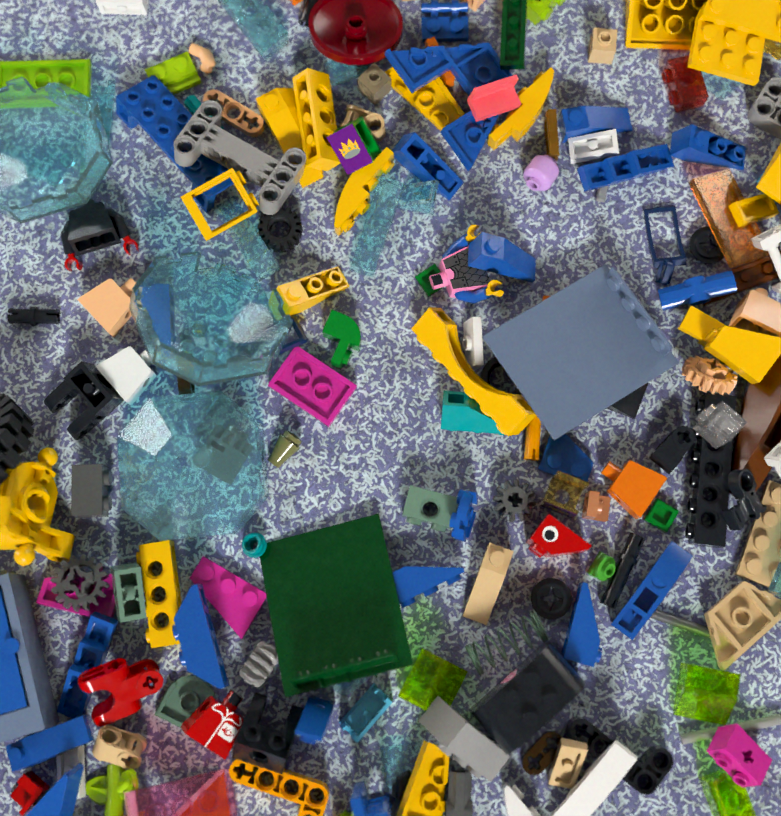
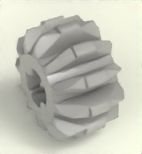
(259, 664)

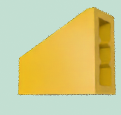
(744, 351)

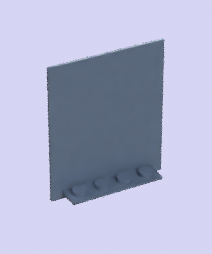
(581, 350)

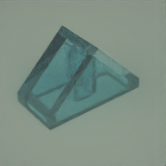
(420, 197)

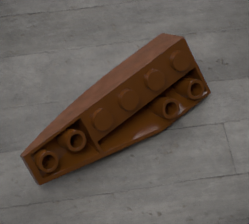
(763, 428)

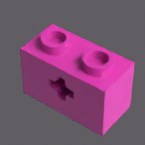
(739, 755)

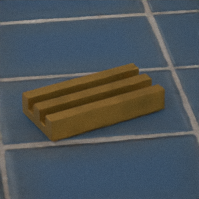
(551, 134)

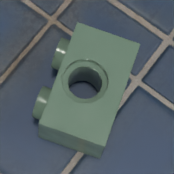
(419, 497)

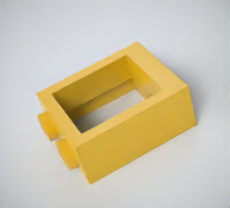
(238, 181)

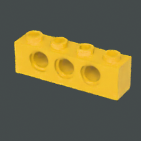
(315, 118)
(146, 557)

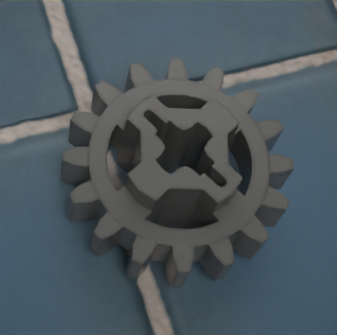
(69, 585)

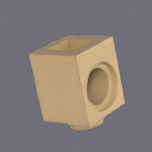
(602, 45)

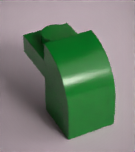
(346, 333)

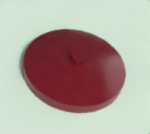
(355, 29)

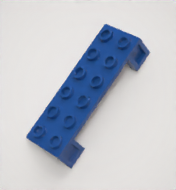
(163, 119)

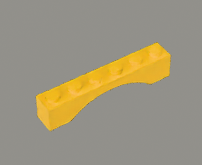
(440, 335)

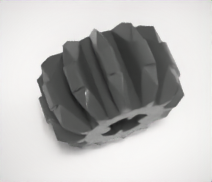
(507, 505)

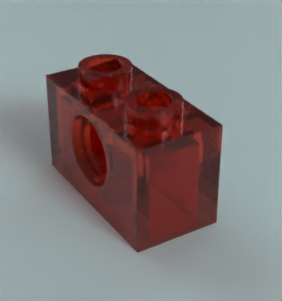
(684, 97)

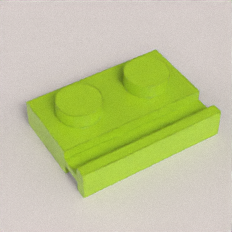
(176, 73)

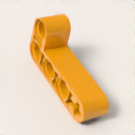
(279, 789)

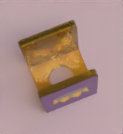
(572, 485)

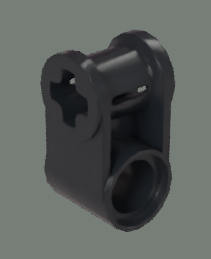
(670, 451)

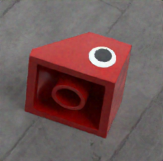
(555, 539)

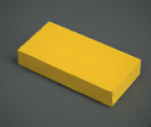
(753, 209)

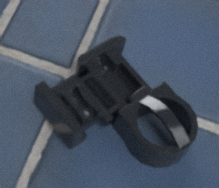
(748, 506)

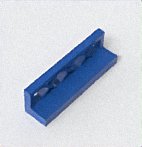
(364, 806)

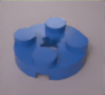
(463, 520)

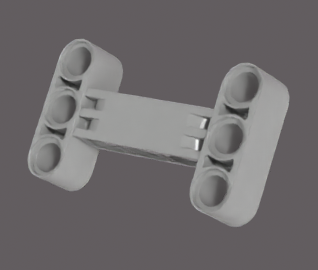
(239, 155)

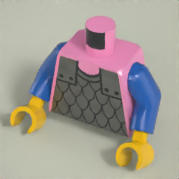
(462, 281)

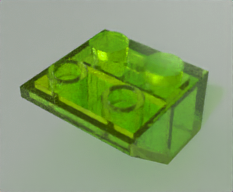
(431, 678)
(705, 693)

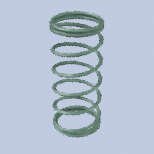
(540, 630)

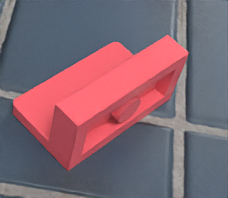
(494, 98)

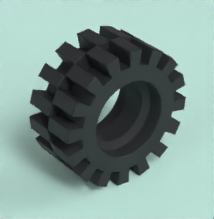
(287, 241)

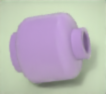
(541, 172)

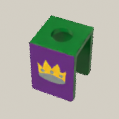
(354, 145)

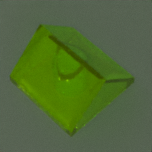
(725, 796)

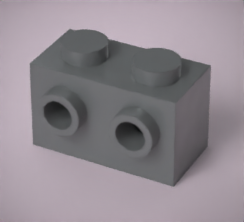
(91, 491)

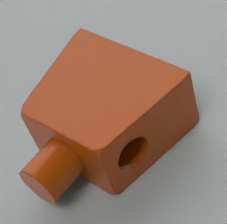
(633, 486)

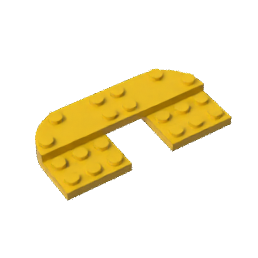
(732, 37)

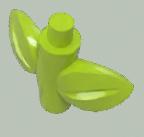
(110, 788)

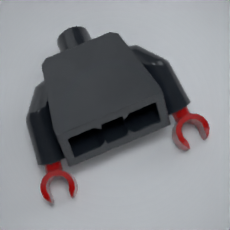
(93, 229)

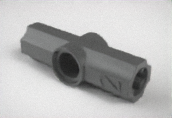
(459, 794)

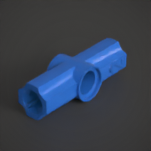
(697, 290)

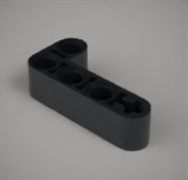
(643, 766)

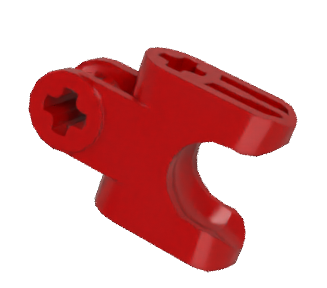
(126, 686)

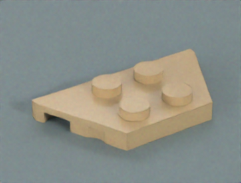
(740, 621)

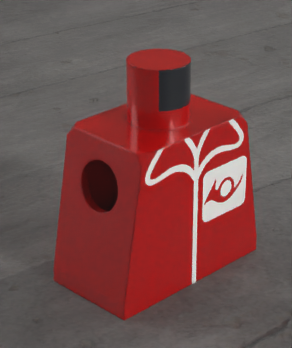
(215, 723)

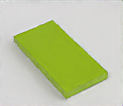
(71, 73)

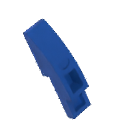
(652, 590)

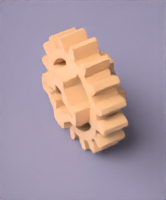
(709, 375)

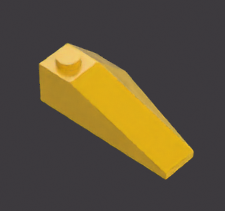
(281, 117)

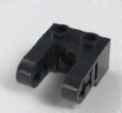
(96, 391)
(262, 744)

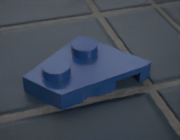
(565, 457)

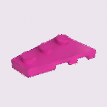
(229, 594)
(106, 605)

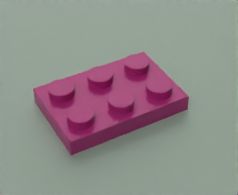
(312, 386)

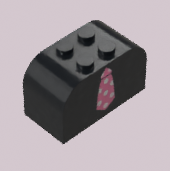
(527, 698)

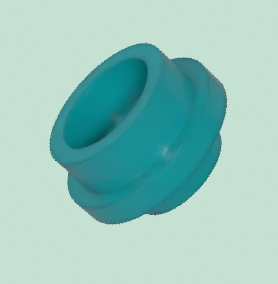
(249, 540)

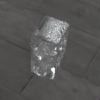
(718, 424)

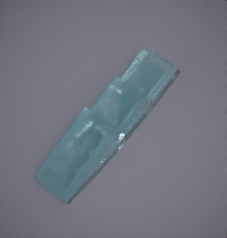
(377, 226)
(247, 240)

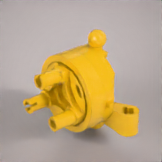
(28, 509)

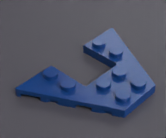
(472, 68)

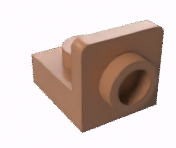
(596, 506)

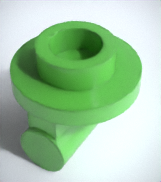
(602, 567)

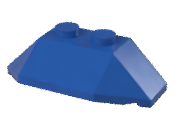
(198, 639)

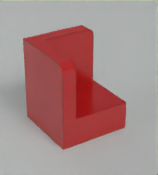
(29, 791)

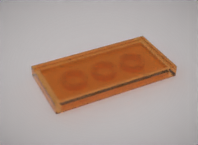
(714, 196)

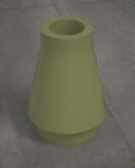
(284, 448)

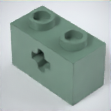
(128, 592)

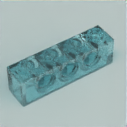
(265, 44)

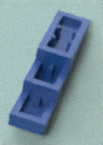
(625, 167)
(90, 654)

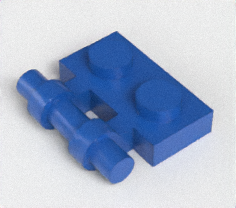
(445, 28)

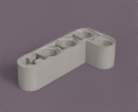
(770, 105)

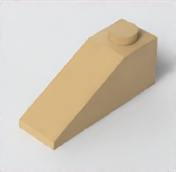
(487, 583)

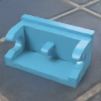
(365, 712)

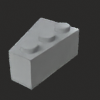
(463, 740)

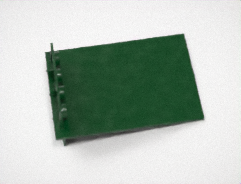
(334, 606)

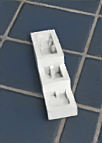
(597, 782)

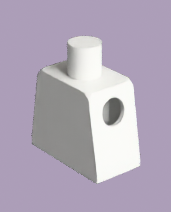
(128, 373)

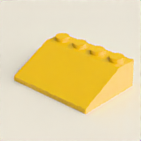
(660, 23)

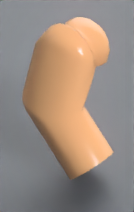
(205, 56)

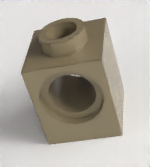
(374, 84)

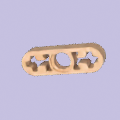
(229, 104)

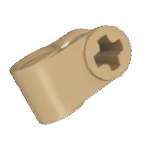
(371, 119)
(116, 746)

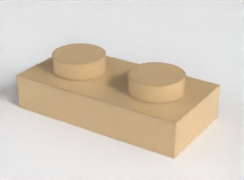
(567, 763)

